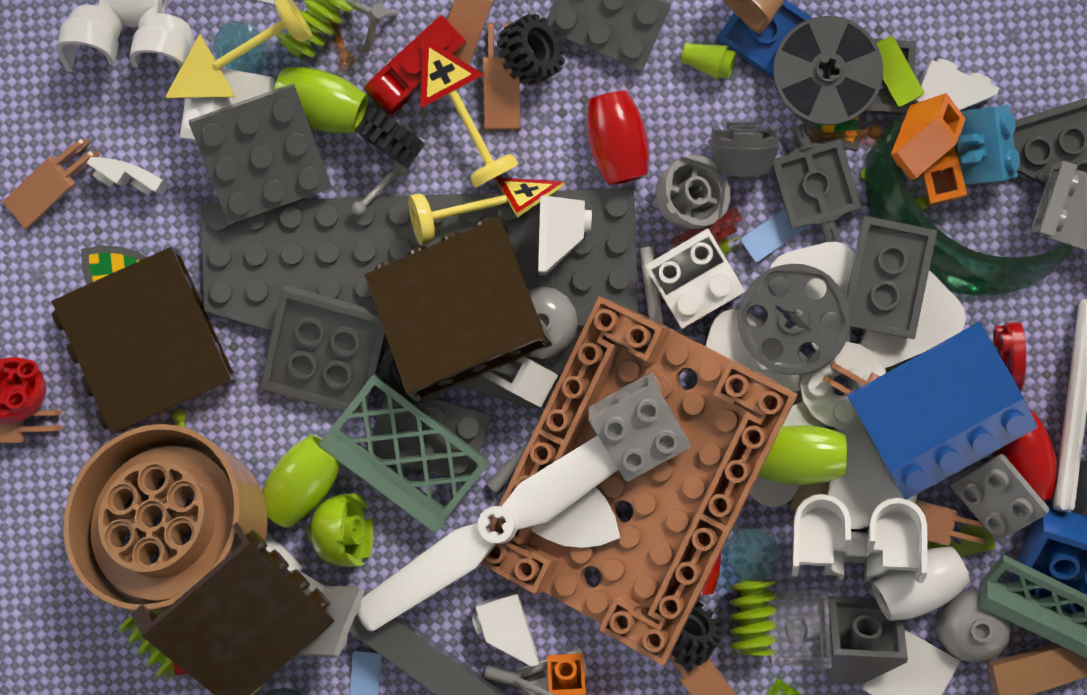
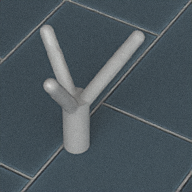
(375, 15)
(515, 678)

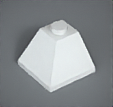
(560, 229)

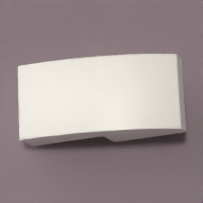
(120, 172)

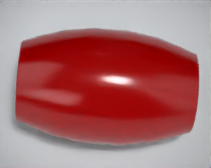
(617, 137)
(1034, 459)

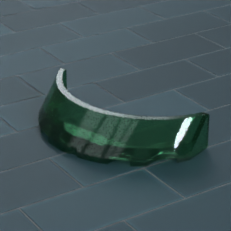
(953, 264)

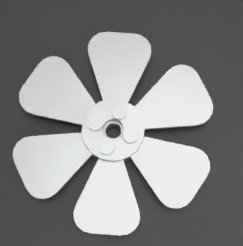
(866, 477)

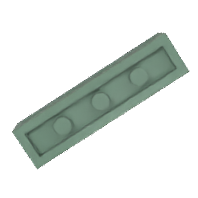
(1038, 615)

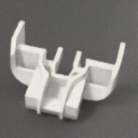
(102, 25)
(892, 542)

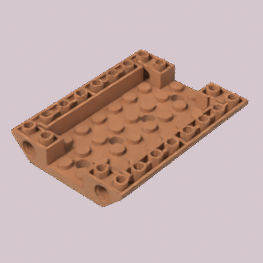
(679, 507)

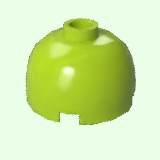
(341, 532)

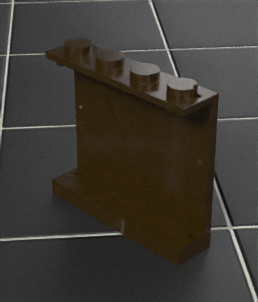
(456, 309)
(142, 340)
(239, 620)

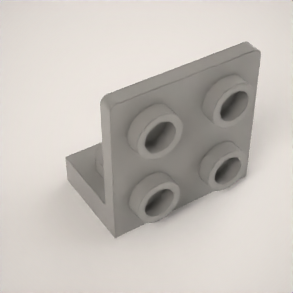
(1063, 206)
(638, 427)
(999, 496)
(344, 606)

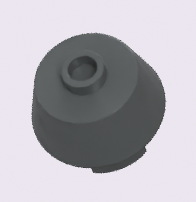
(744, 149)

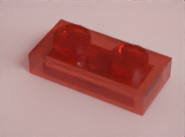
(721, 228)

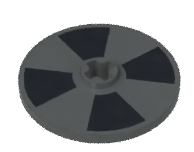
(854, 59)

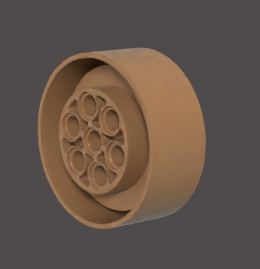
(133, 466)

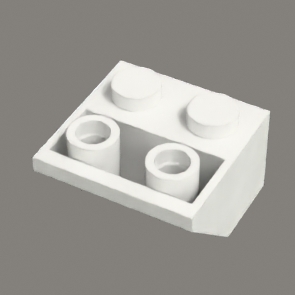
(694, 278)

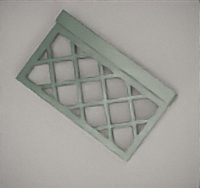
(384, 477)

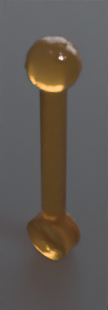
(347, 58)
(873, 132)

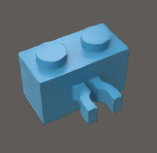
(988, 145)

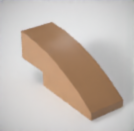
(1036, 670)

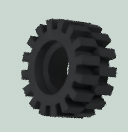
(518, 56)
(389, 137)
(700, 639)

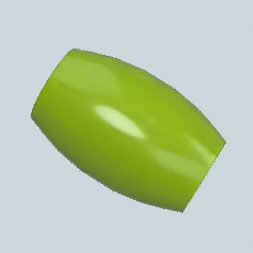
(327, 99)
(806, 456)
(299, 481)

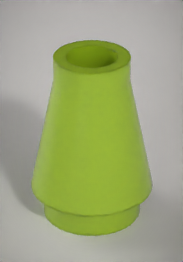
(711, 60)

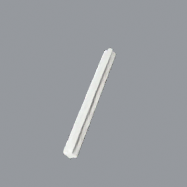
(1074, 418)

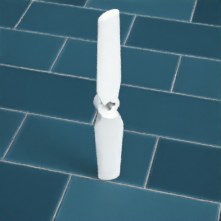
(462, 550)

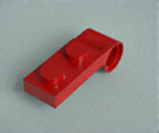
(402, 75)

